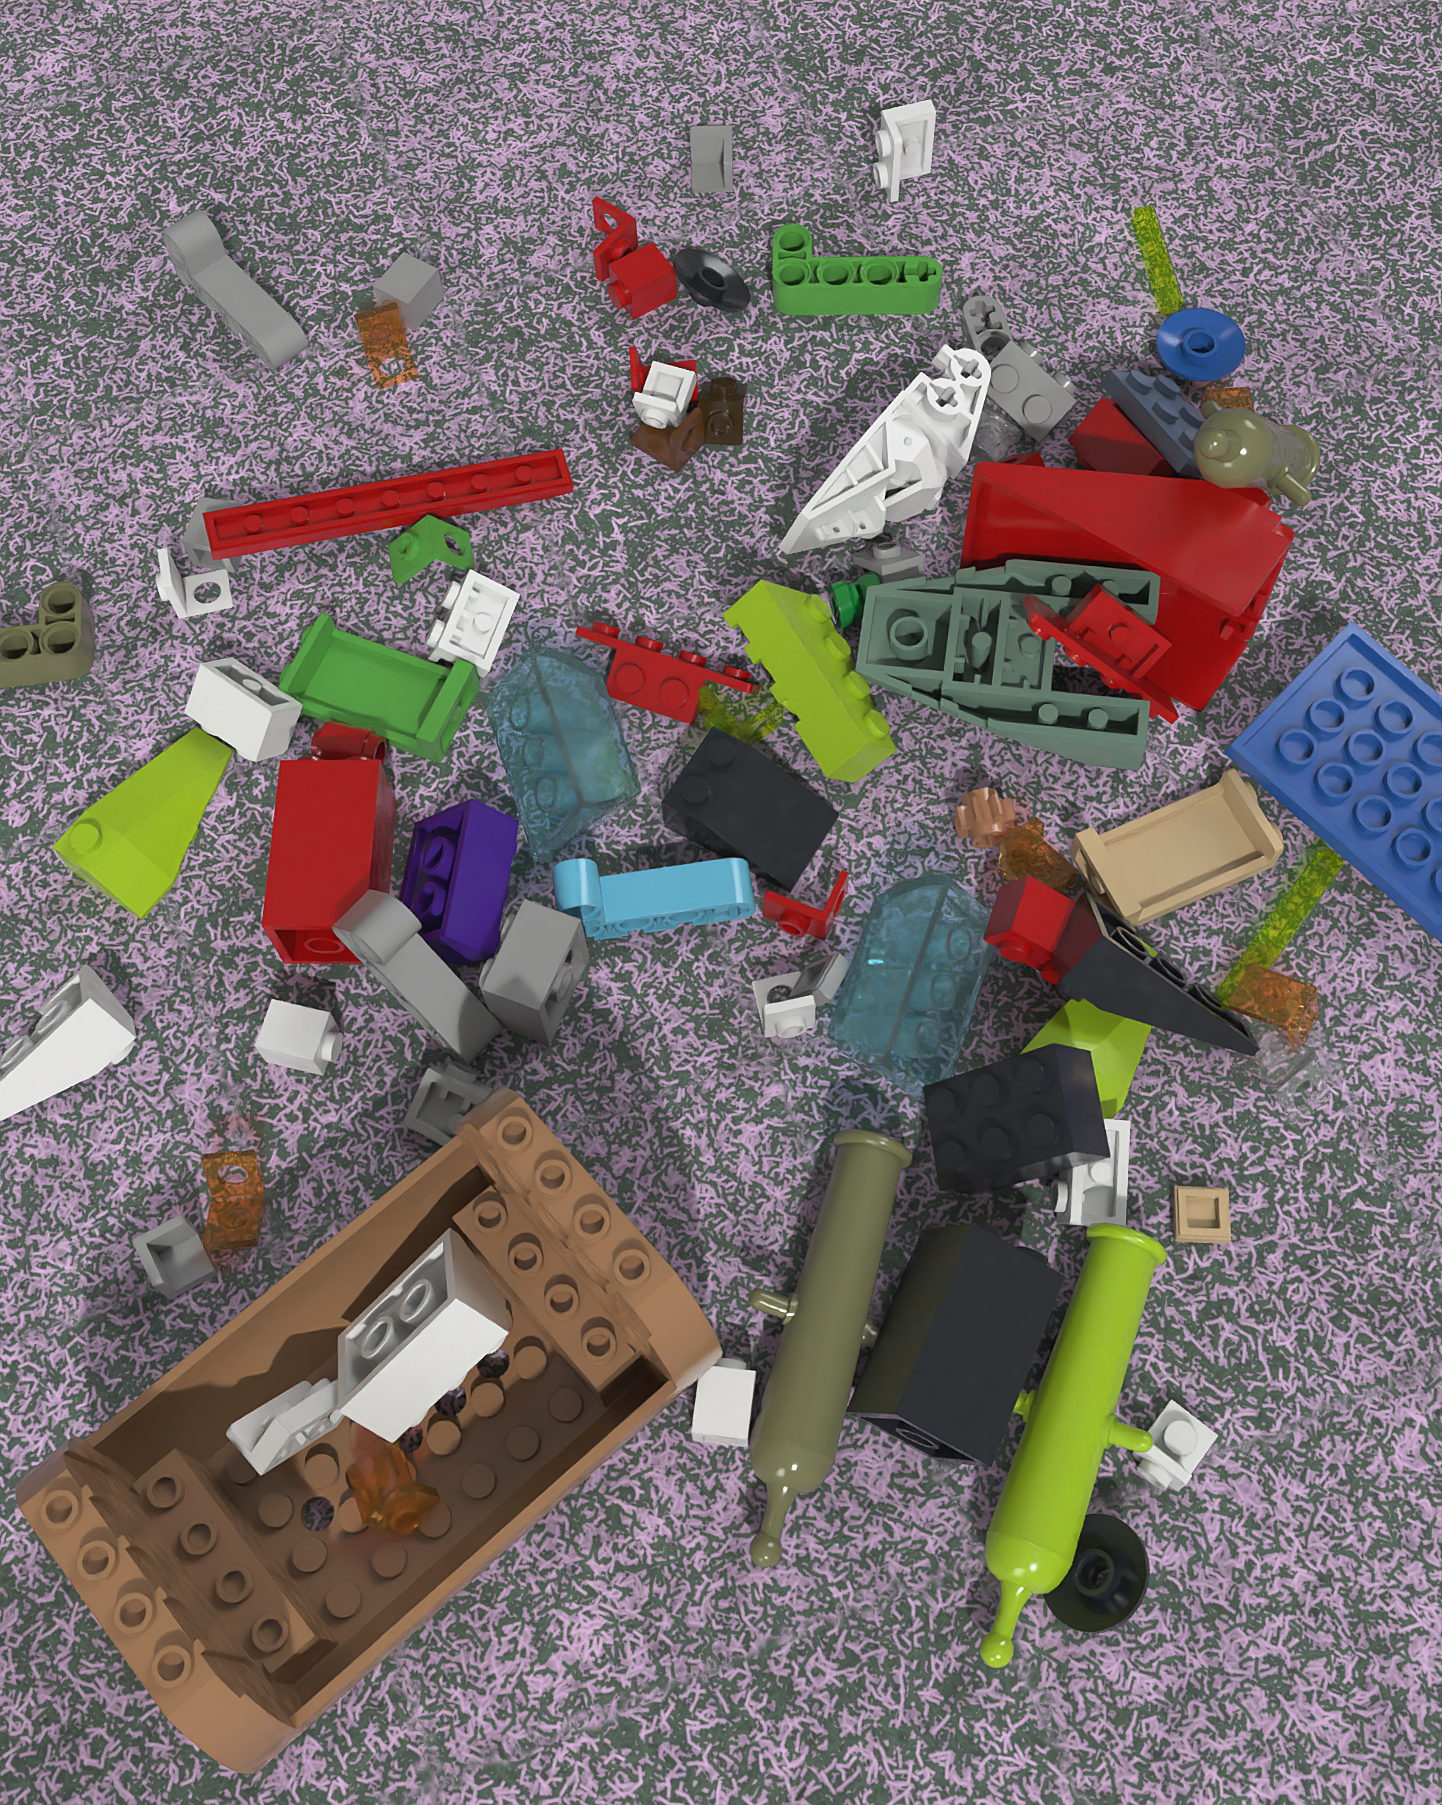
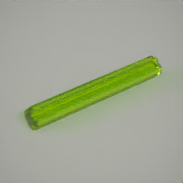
(1285, 919)

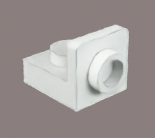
(1177, 1448)

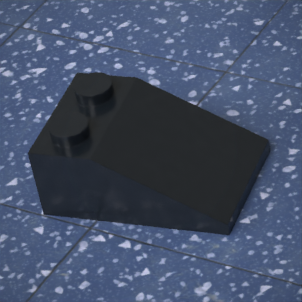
(747, 809)

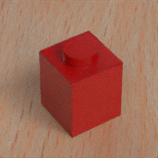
(641, 281)

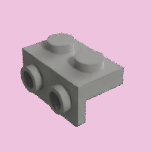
(1028, 390)

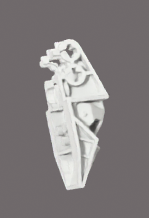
(901, 458)

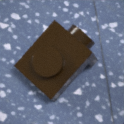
(723, 410)

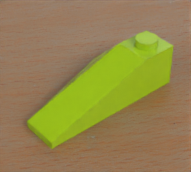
(142, 828)
(1113, 1042)

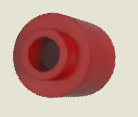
(343, 740)

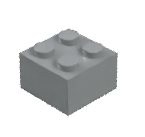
(535, 970)

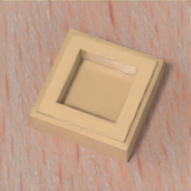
(1201, 1214)

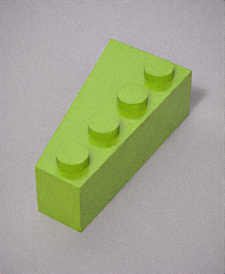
(814, 678)

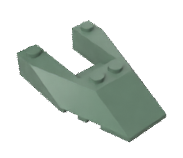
(973, 656)

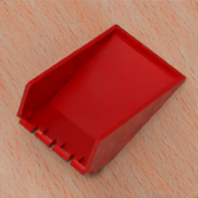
(1203, 540)

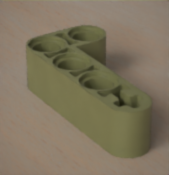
(55, 647)

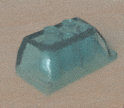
(560, 749)
(913, 982)

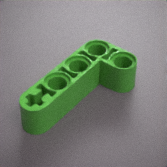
(849, 283)

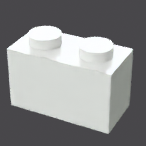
(243, 709)

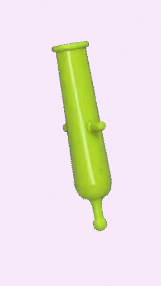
(1068, 1428)

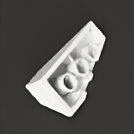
(72, 1041)

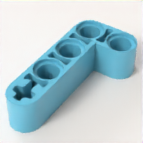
(653, 897)

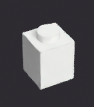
(299, 1037)
(724, 1404)

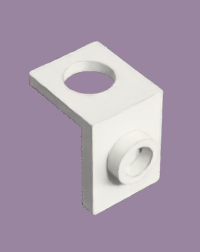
(181, 590)
(786, 1017)

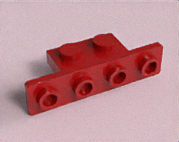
(1111, 640)
(659, 680)

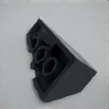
(1116, 973)

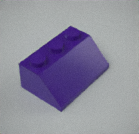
(460, 879)

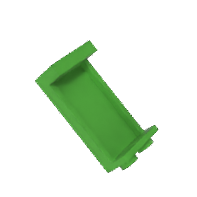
(380, 689)

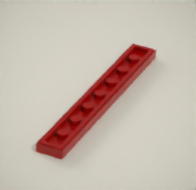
(386, 504)

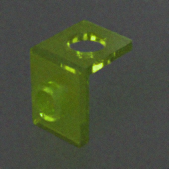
(719, 716)

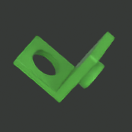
(426, 543)

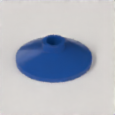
(1205, 332)

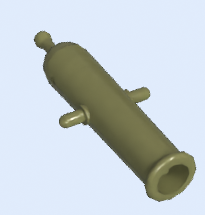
(1252, 452)
(823, 1330)

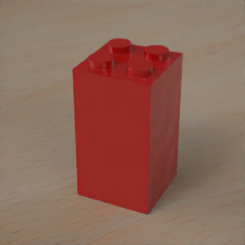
(325, 853)

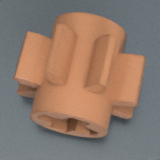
(984, 817)

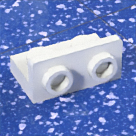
(473, 622)
(286, 1424)

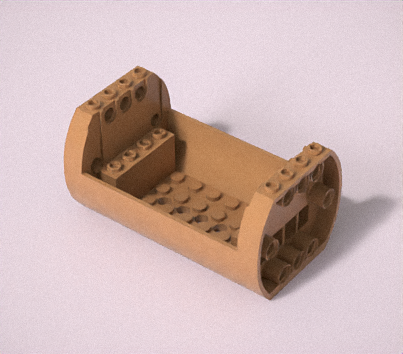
(209, 1568)

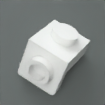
(665, 395)

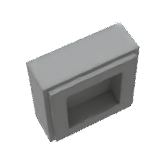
(821, 979)

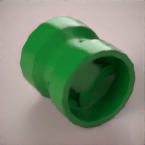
(848, 599)

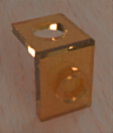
(382, 339)
(1277, 1001)
(237, 1207)

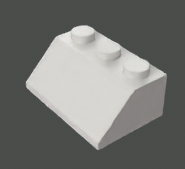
(419, 1339)

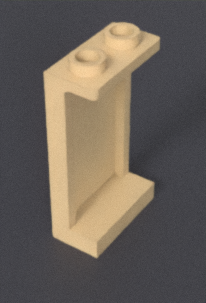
(1179, 851)

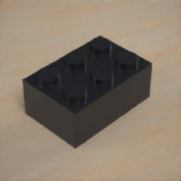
(1016, 1120)

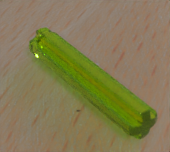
(1157, 260)

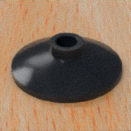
(711, 281)
(1102, 1546)

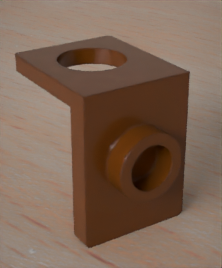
(672, 444)

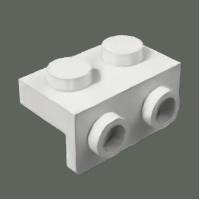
(904, 145)
(1096, 1189)

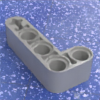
(228, 289)
(387, 943)

